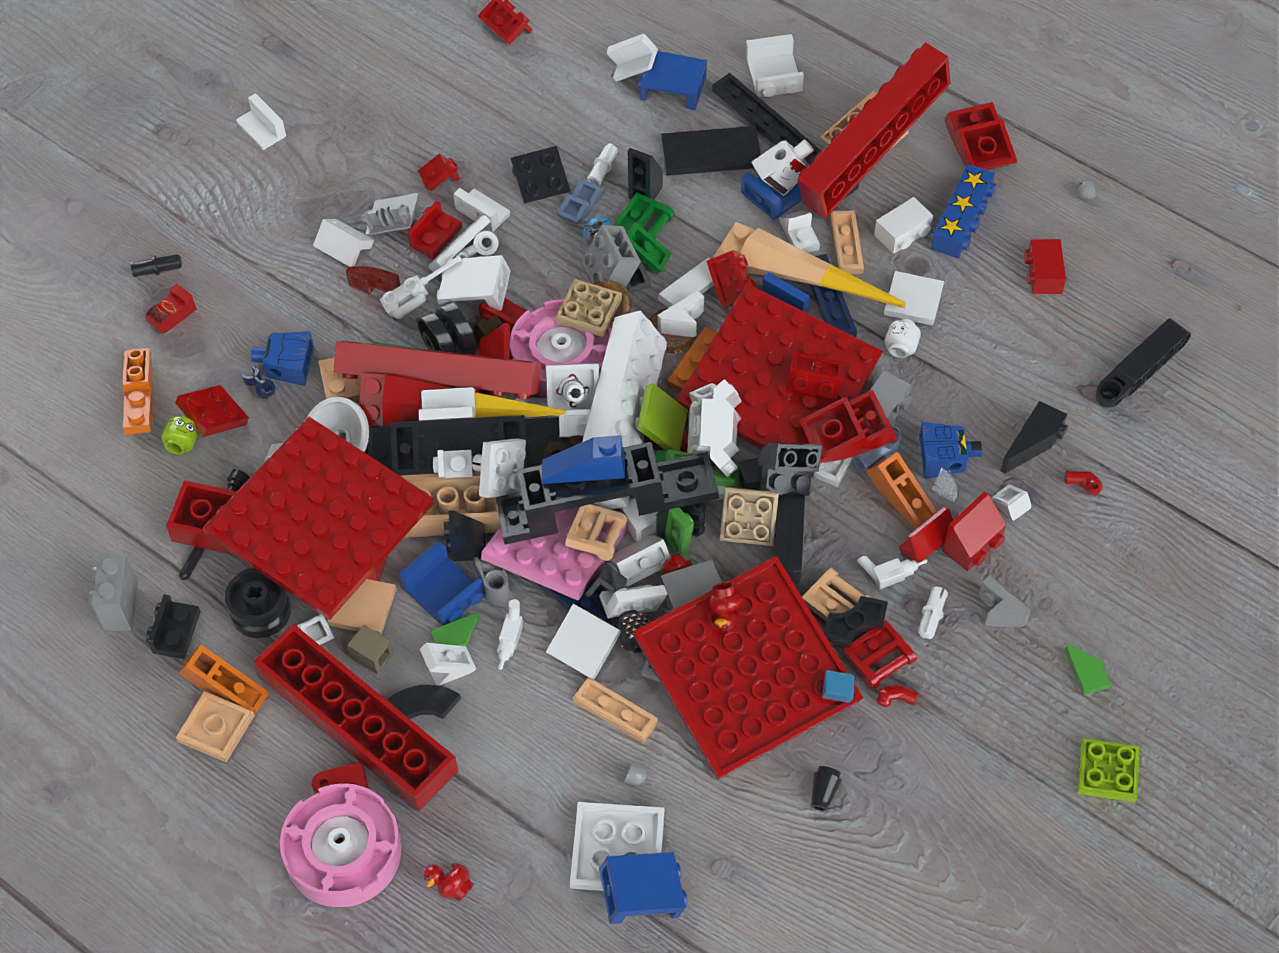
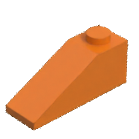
(901, 489)
(221, 679)

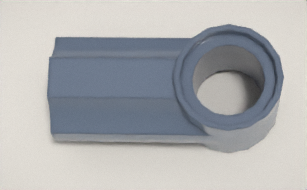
(869, 458)

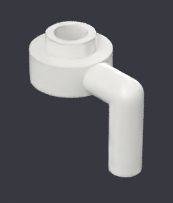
(478, 247)

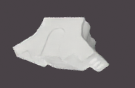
(714, 427)

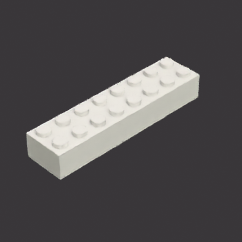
(629, 365)

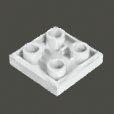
(919, 294)
(583, 641)

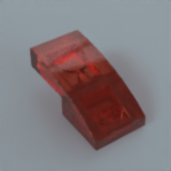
(368, 278)

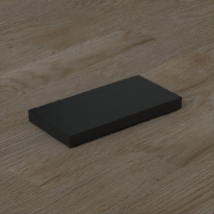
(710, 150)

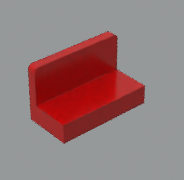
(927, 537)

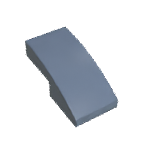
(581, 202)

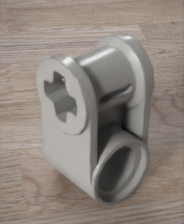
(492, 577)

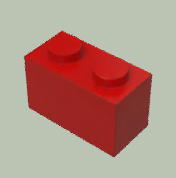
(1046, 266)

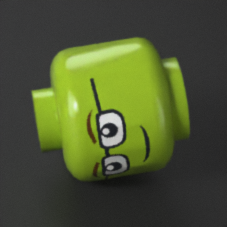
(179, 435)

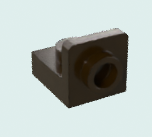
(482, 327)

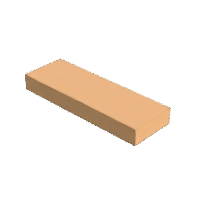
(847, 241)
(615, 710)

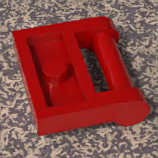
(875, 646)

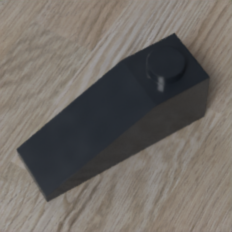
(643, 174)
(1036, 436)

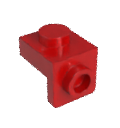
(438, 170)

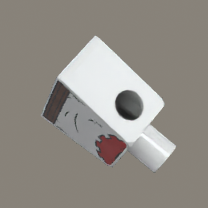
(782, 165)

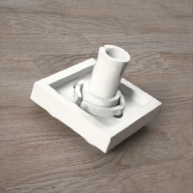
(558, 377)
(500, 466)

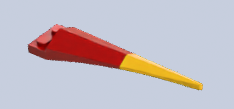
(399, 399)

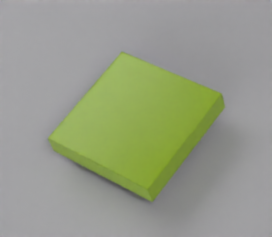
(662, 418)
(1108, 770)

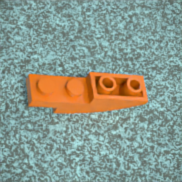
(138, 391)

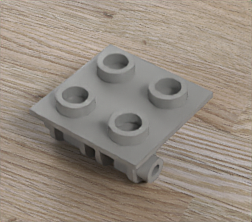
(390, 214)

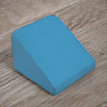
(838, 686)

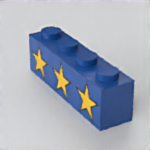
(963, 210)

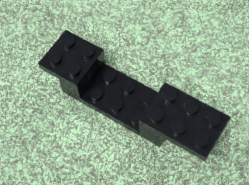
(411, 445)
(653, 484)

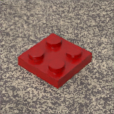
(212, 410)

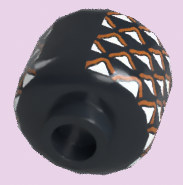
(628, 623)

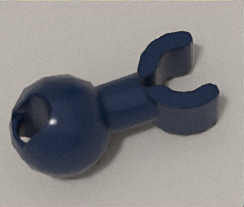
(263, 387)

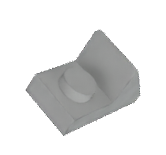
(1006, 609)

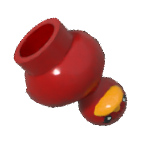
(722, 602)
(453, 885)

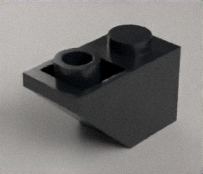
(464, 537)

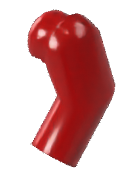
(1085, 479)
(898, 692)

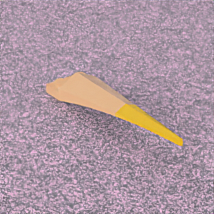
(772, 255)

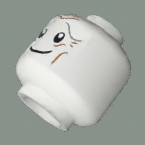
(902, 338)

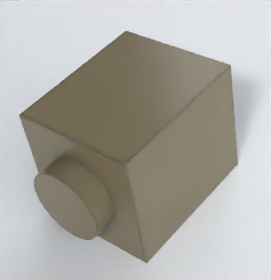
(370, 649)

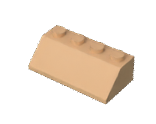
(453, 495)

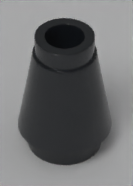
(825, 785)

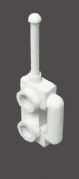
(410, 293)

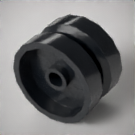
(446, 329)
(257, 604)

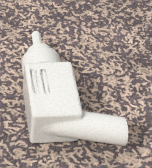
(889, 572)
(510, 632)

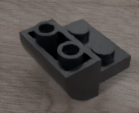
(788, 467)

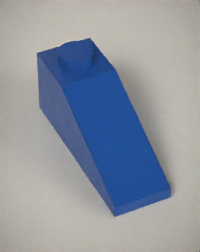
(590, 460)

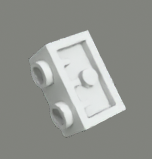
(639, 598)

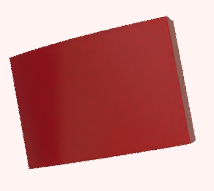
(980, 137)
(849, 427)

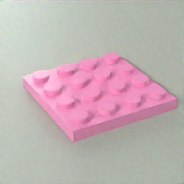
(548, 559)

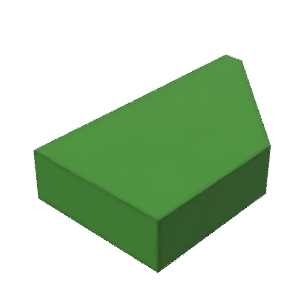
(456, 632)
(1087, 670)

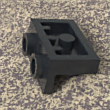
(172, 628)

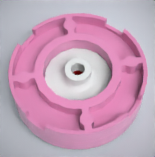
(542, 340)
(341, 845)

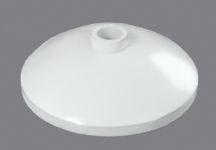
(344, 419)

